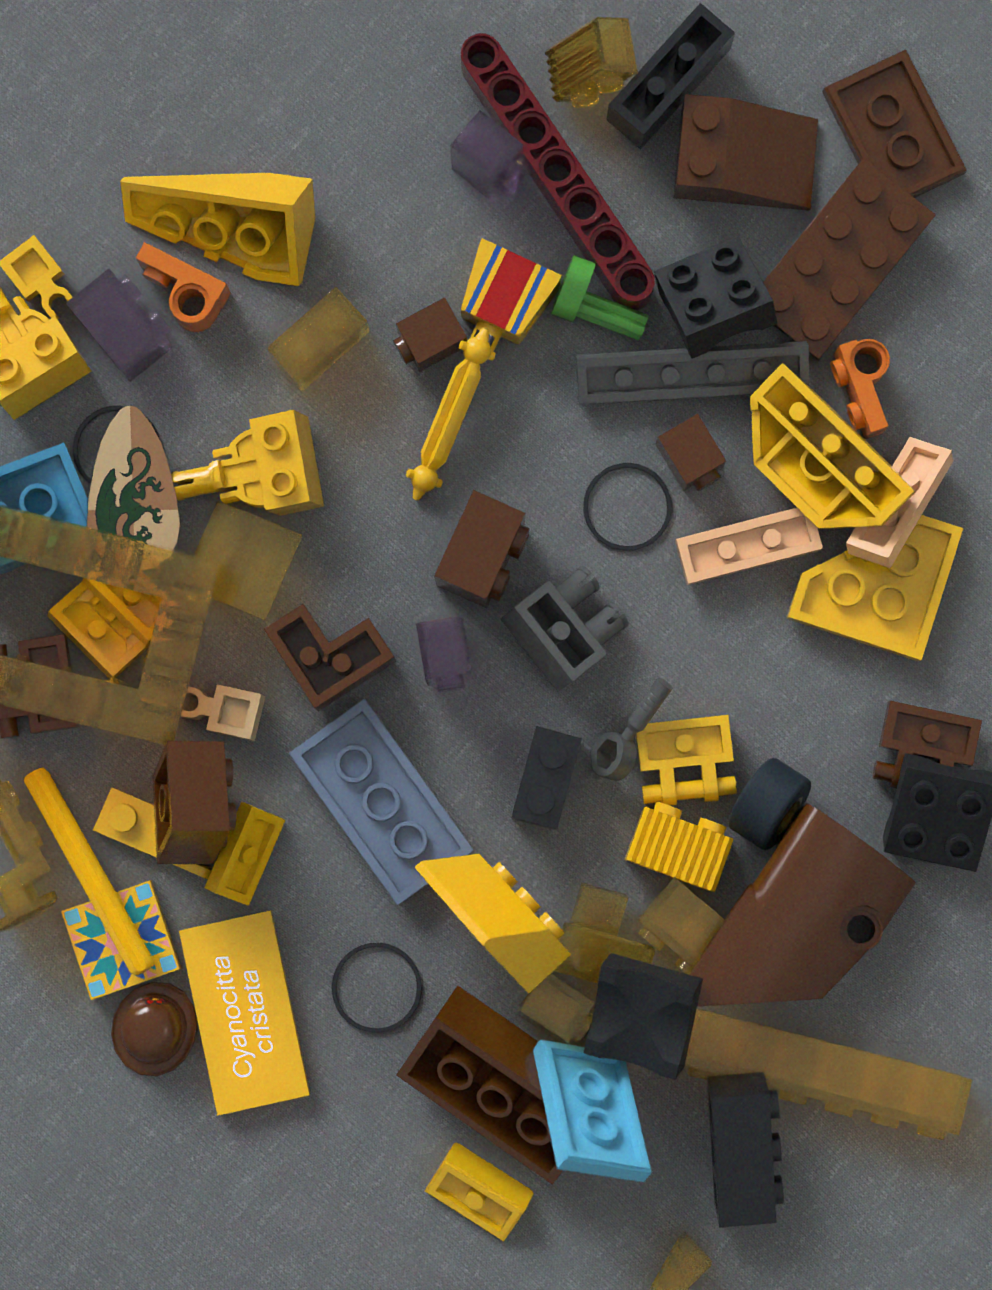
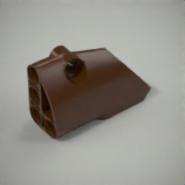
(791, 924)

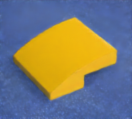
(107, 623)

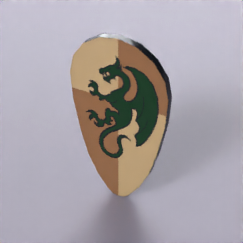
(133, 483)

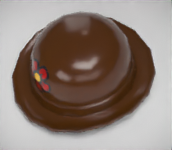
(154, 1029)

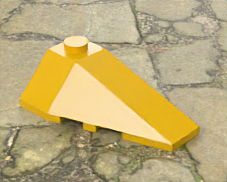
(243, 218)

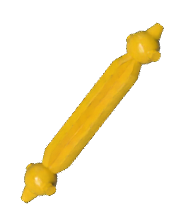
(450, 414)

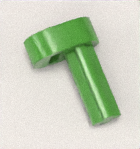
(575, 301)

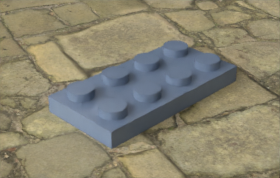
(379, 799)

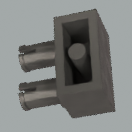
(556, 635)

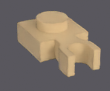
(230, 711)

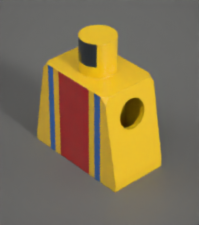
(506, 293)

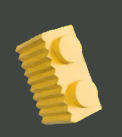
(679, 847)

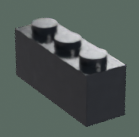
(669, 75)
(744, 1149)

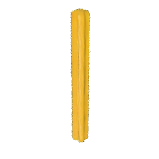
(89, 871)

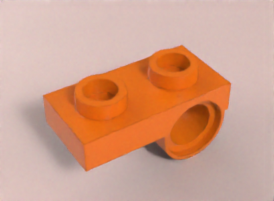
(865, 409)

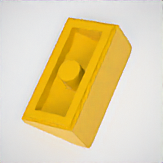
(479, 1191)

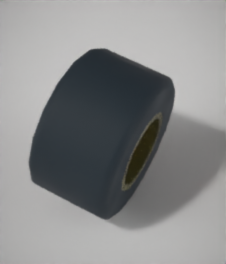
(769, 803)

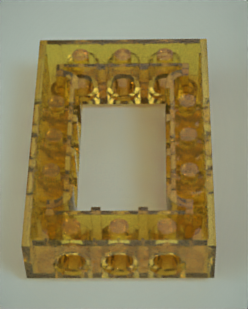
(186, 591)

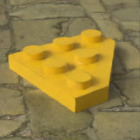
(880, 603)

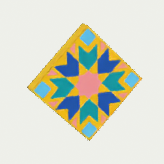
(97, 954)

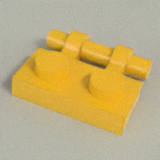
(686, 744)

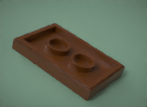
(895, 125)

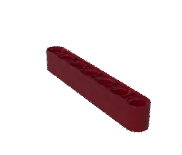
(554, 150)

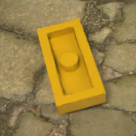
(245, 855)

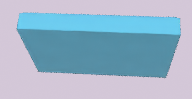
(591, 1113)

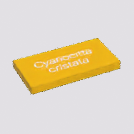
(244, 1012)

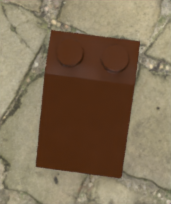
(744, 154)

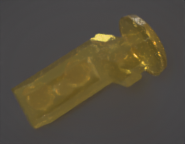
(17, 894)

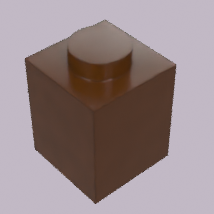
(429, 335)
(691, 454)

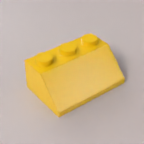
(498, 915)

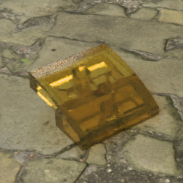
(251, 558)

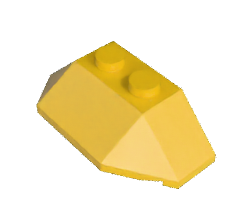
(820, 457)

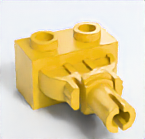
(34, 357)
(267, 465)

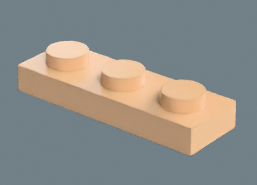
(923, 468)
(747, 545)

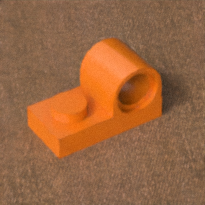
(188, 283)

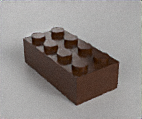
(486, 1078)

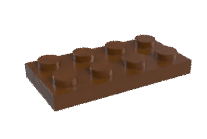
(844, 256)

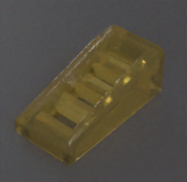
(682, 1266)

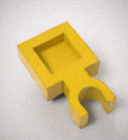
(34, 273)

